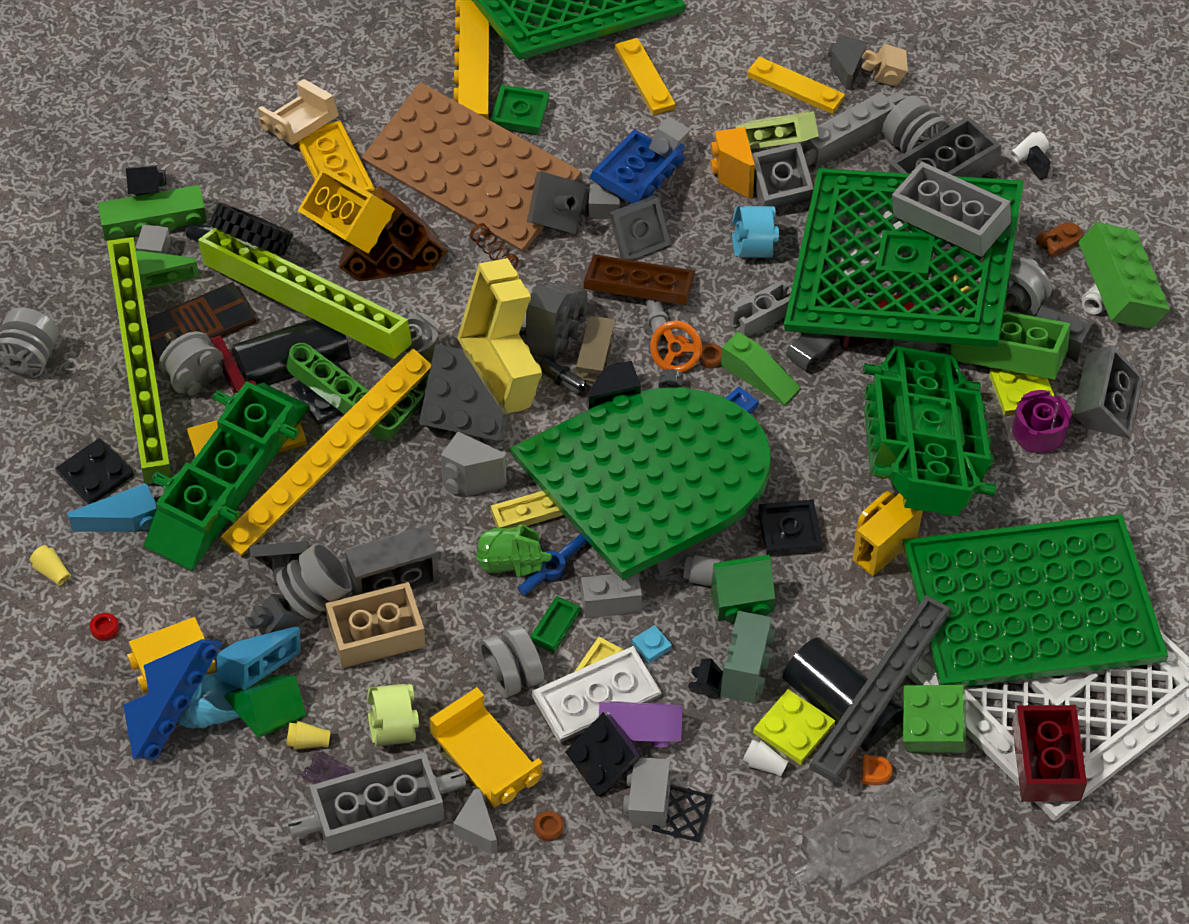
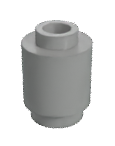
(699, 569)

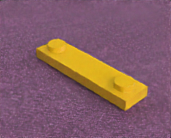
(645, 76)
(795, 85)

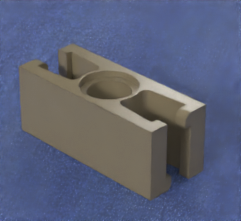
(595, 348)

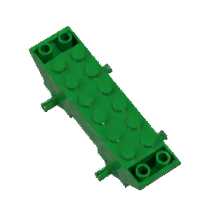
(220, 477)

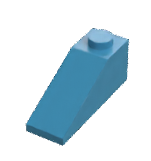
(122, 512)
(256, 657)

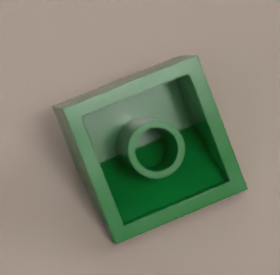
(743, 587)

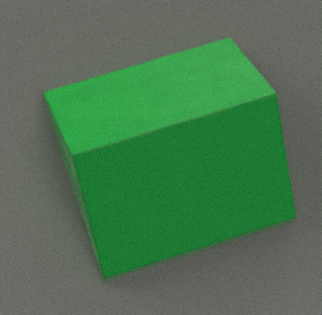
(268, 704)

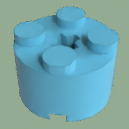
(754, 231)

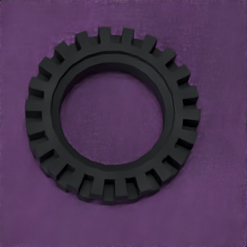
(251, 229)

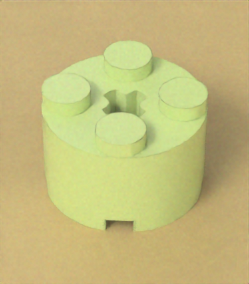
(391, 714)

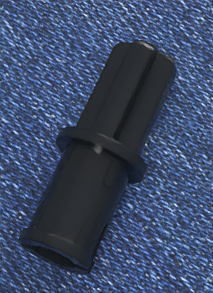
(562, 375)

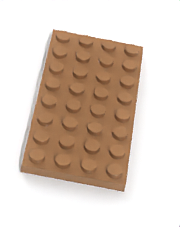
(465, 164)

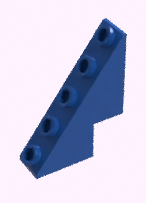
(170, 688)

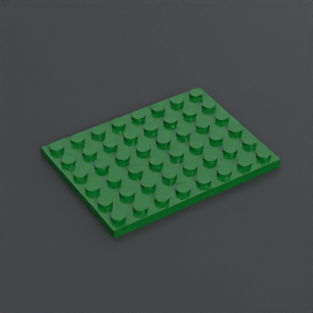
(1036, 601)

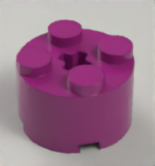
(1041, 421)

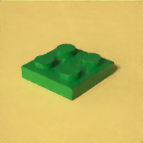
(520, 109)

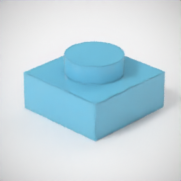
(651, 644)

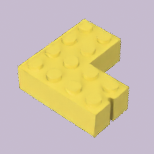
(492, 334)

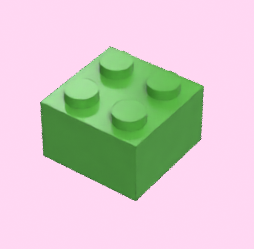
(934, 719)

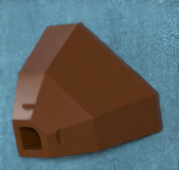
(403, 233)

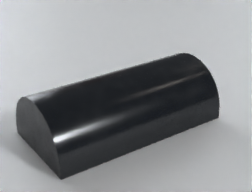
(266, 356)
(833, 684)

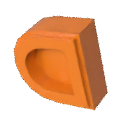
(876, 770)

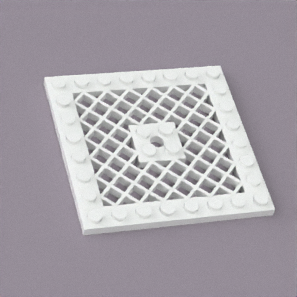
(1114, 751)

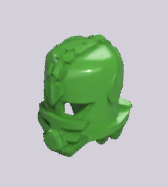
(511, 550)

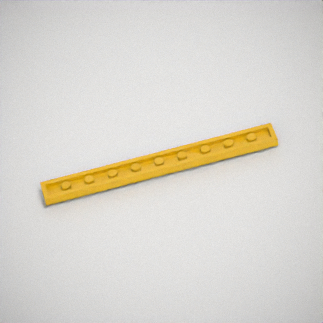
(326, 453)

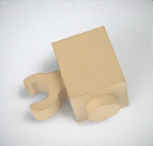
(888, 64)

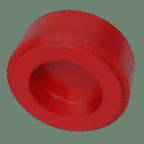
(104, 626)

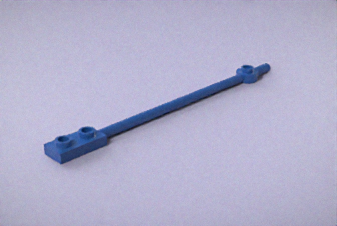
(558, 559)

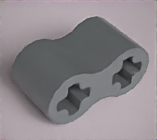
(811, 349)

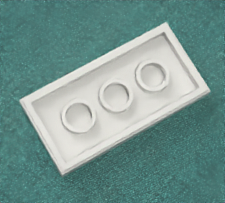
(574, 700)

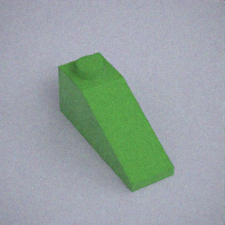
(164, 269)
(758, 368)

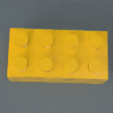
(346, 209)

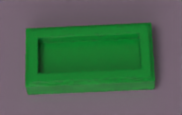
(555, 624)

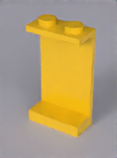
(484, 749)

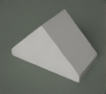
(474, 824)

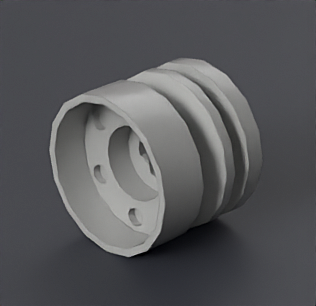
(912, 124)
(26, 342)
(314, 580)

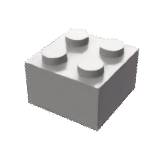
(782, 176)

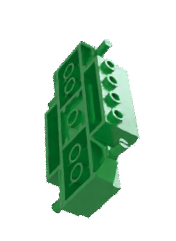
(927, 430)

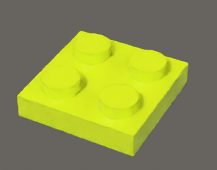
(1013, 386)
(794, 726)

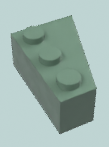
(747, 657)

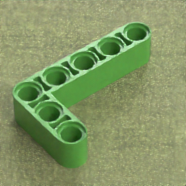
(339, 380)

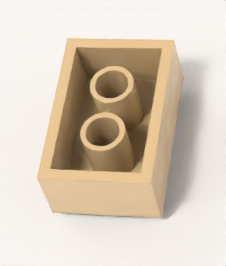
(375, 625)

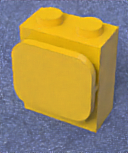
(882, 531)
(163, 642)

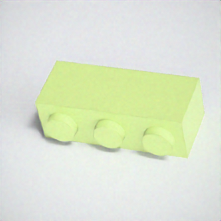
(781, 130)

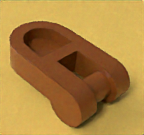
(1066, 234)

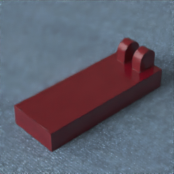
(229, 367)

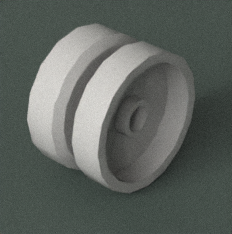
(511, 661)

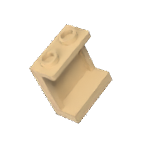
(301, 115)

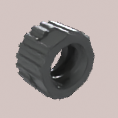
(670, 379)

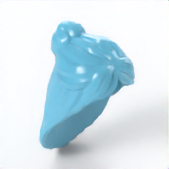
(209, 704)

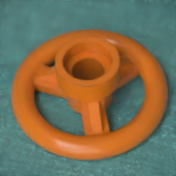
(686, 346)

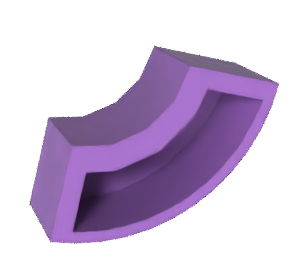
(647, 720)

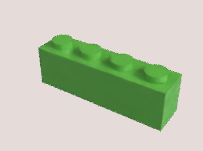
(165, 209)

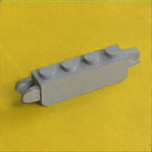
(849, 129)

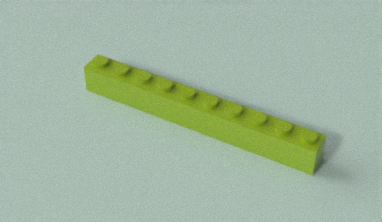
(306, 293)
(138, 359)

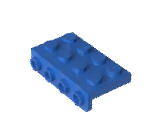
(636, 170)

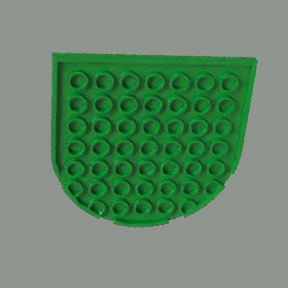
(650, 472)

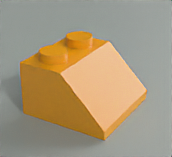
(733, 161)

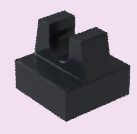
(709, 679)

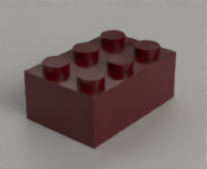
(1049, 753)

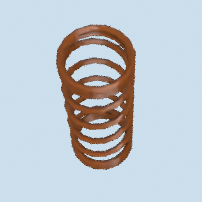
(483, 232)

